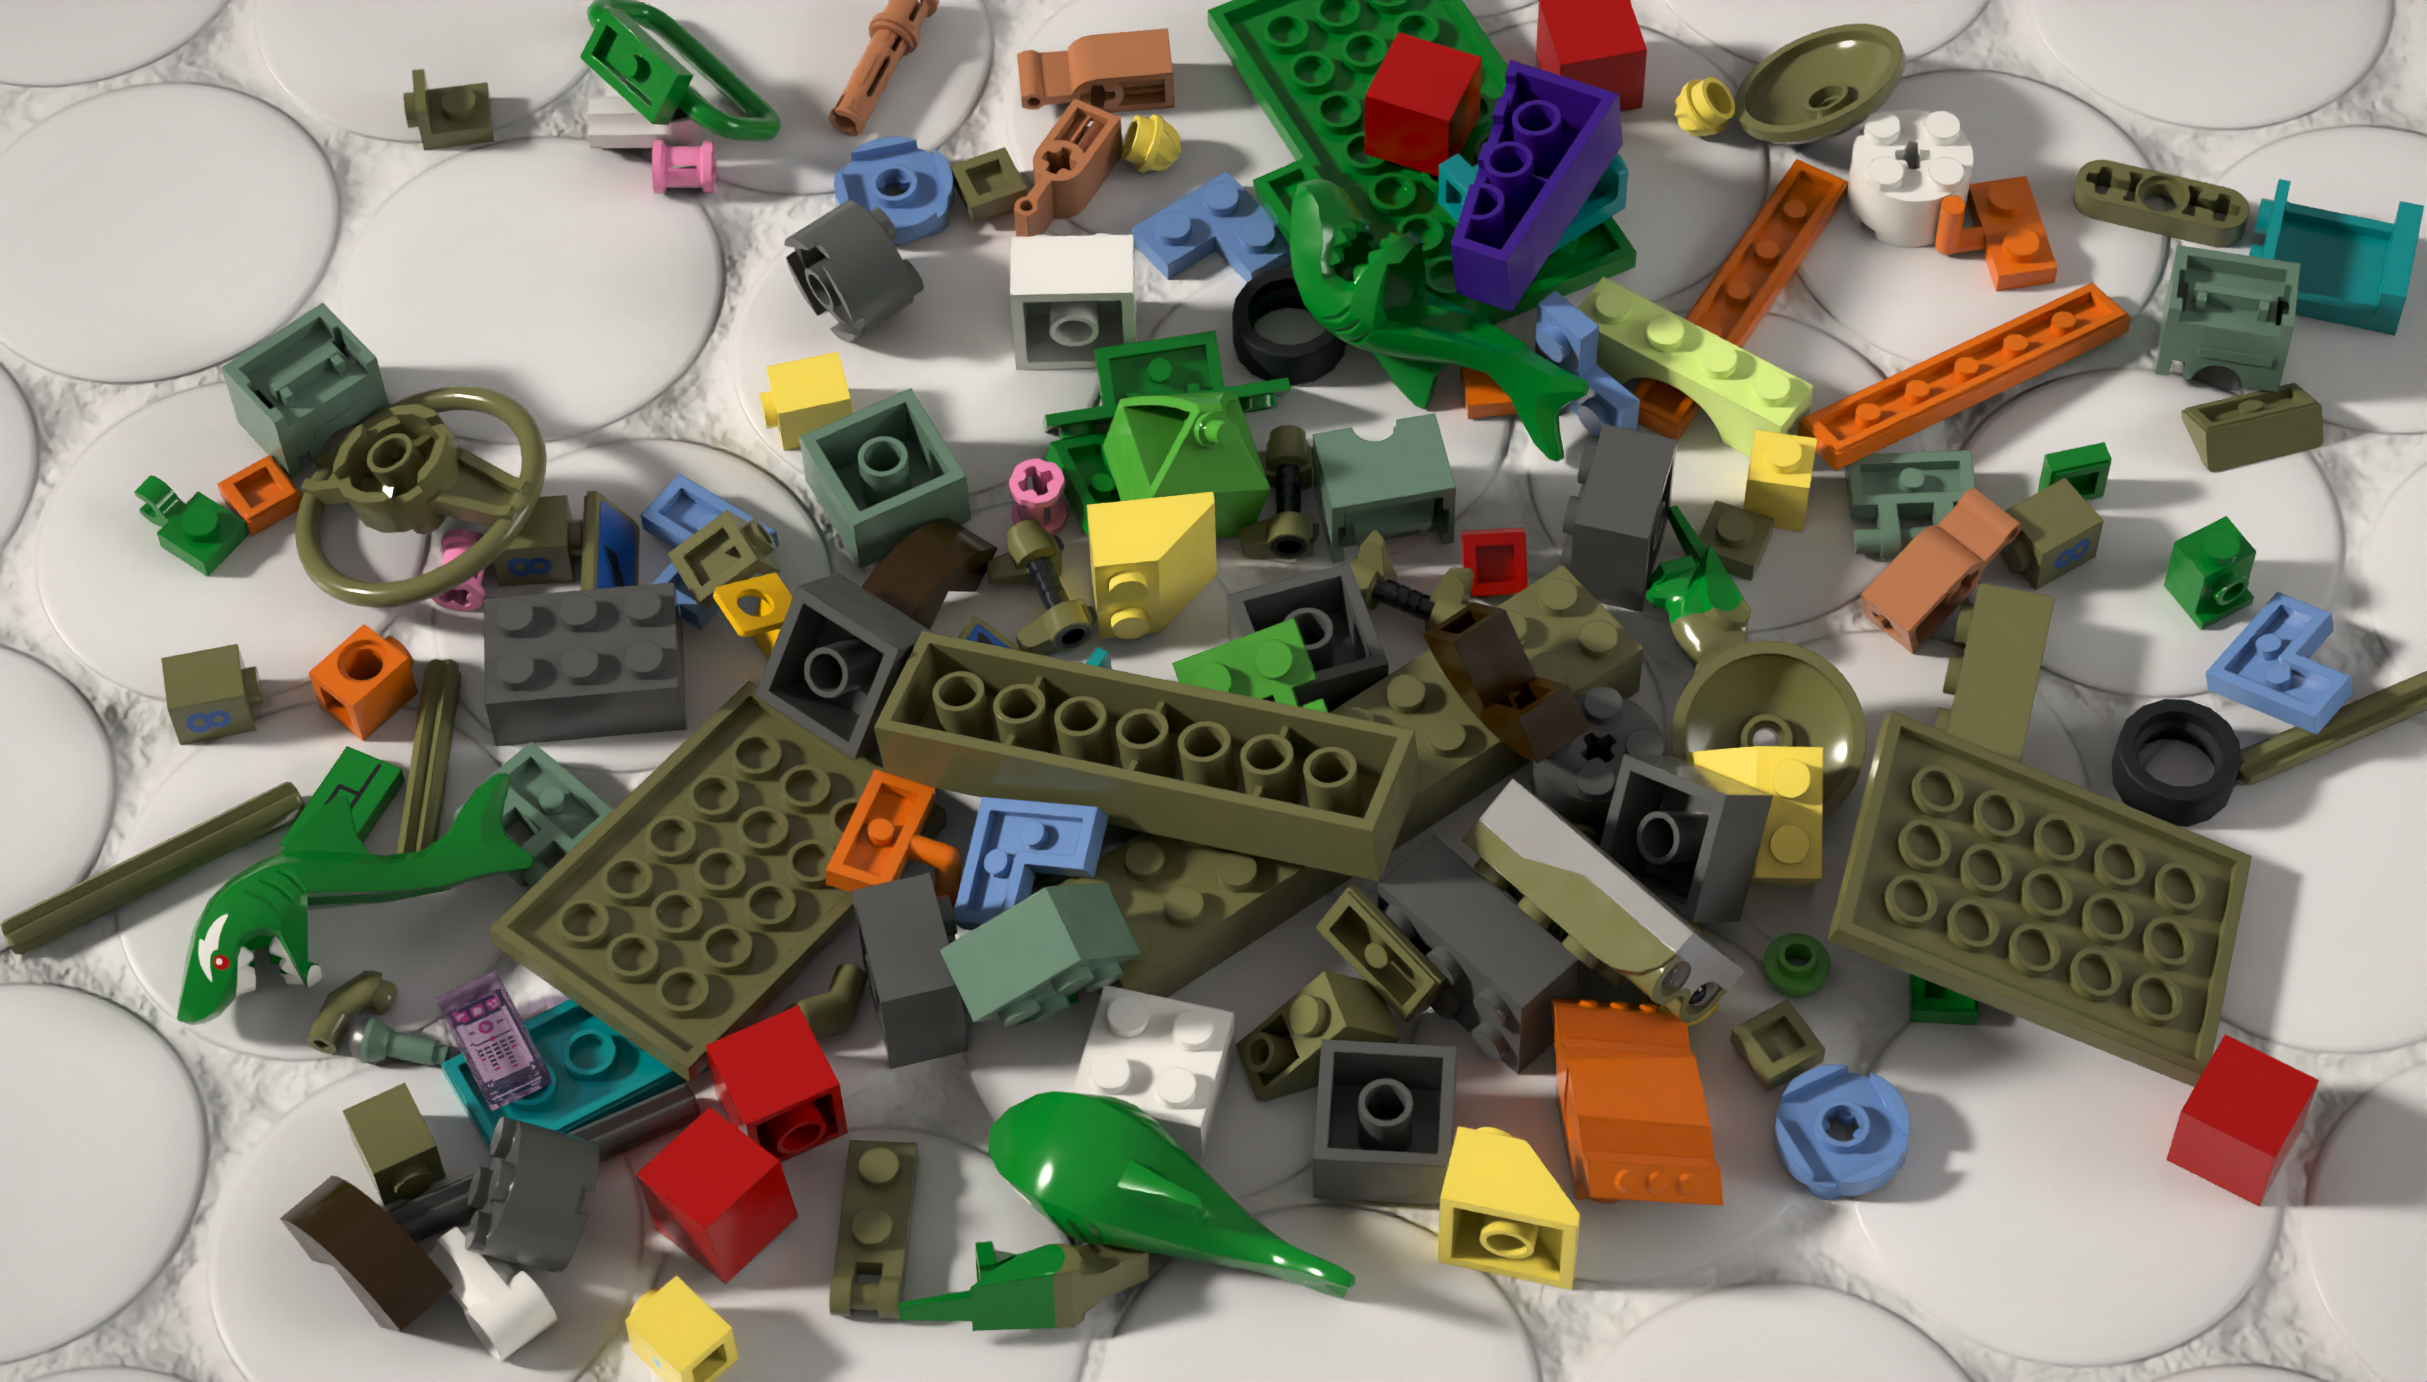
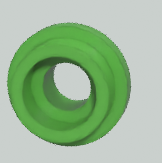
(1791, 979)

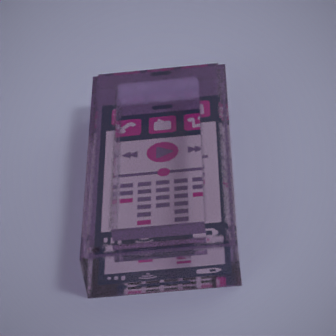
(493, 1040)

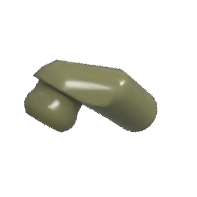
(344, 1003)
(835, 1010)

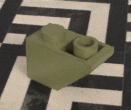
(1286, 1047)

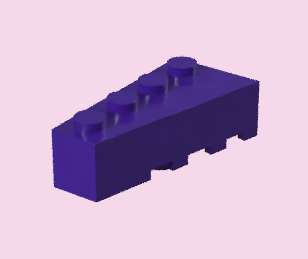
(1532, 178)

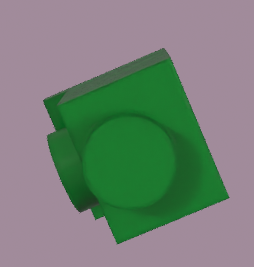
(2211, 572)

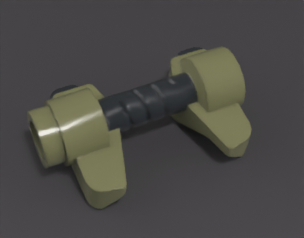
(1289, 470)
(1037, 561)
(1379, 585)

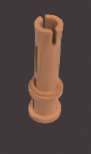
(892, 36)

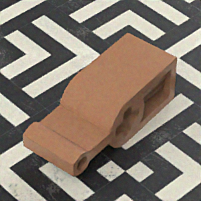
(1102, 70)
(1069, 167)
(1938, 570)

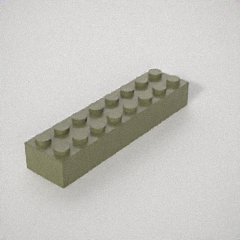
(1151, 754)

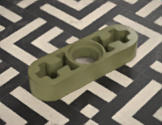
(2145, 183)

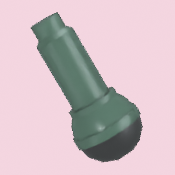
(375, 1041)

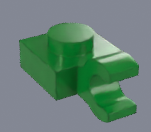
(192, 531)

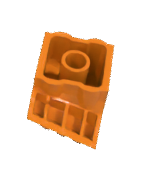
(1632, 1104)

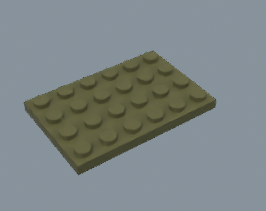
(700, 885)
(2041, 899)

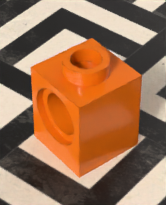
(358, 702)

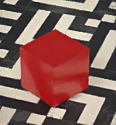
(1594, 45)
(1422, 104)
(778, 1085)
(2242, 1119)
(717, 1195)

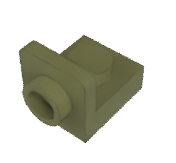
(449, 114)
(722, 554)

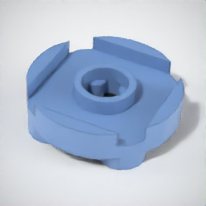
(923, 176)
(1836, 1166)

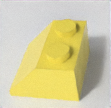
(1149, 560)
(1793, 830)
(1506, 1211)

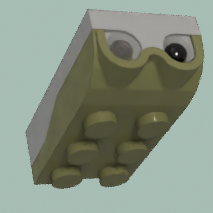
(1597, 905)

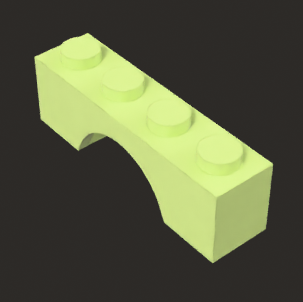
(1725, 380)

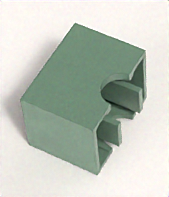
(2229, 315)
(304, 387)
(1383, 485)

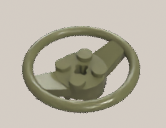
(410, 473)

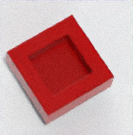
(1496, 560)

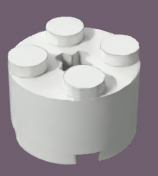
(1903, 172)

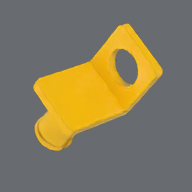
(770, 611)

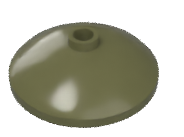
(1820, 84)
(1779, 691)

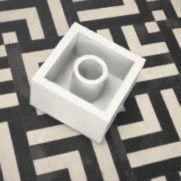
(1071, 298)
(1161, 1058)

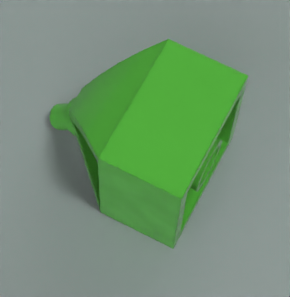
(1188, 448)

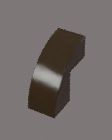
(928, 566)
(1498, 683)
(368, 1251)

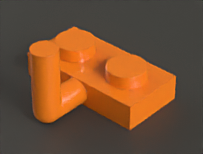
(2005, 230)
(887, 834)

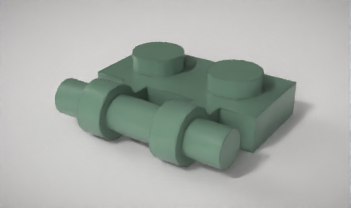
(1904, 487)
(549, 805)

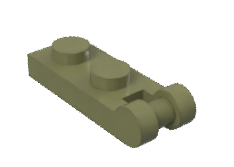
(874, 1227)

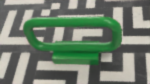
(658, 82)

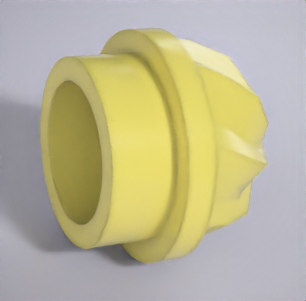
(1704, 107)
(1151, 144)

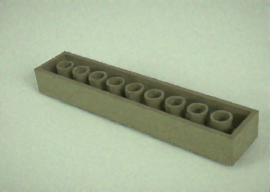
(1206, 903)

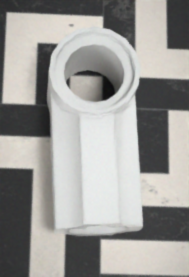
(619, 125)
(497, 1302)

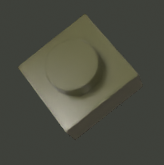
(988, 184)
(1737, 538)
(1777, 1045)

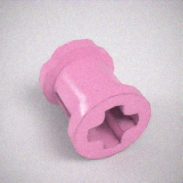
(666, 176)
(1047, 487)
(469, 594)

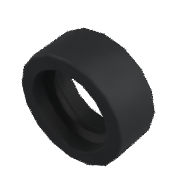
(1270, 360)
(2191, 724)

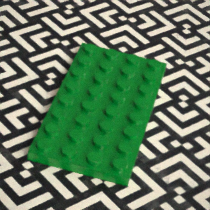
(1311, 78)

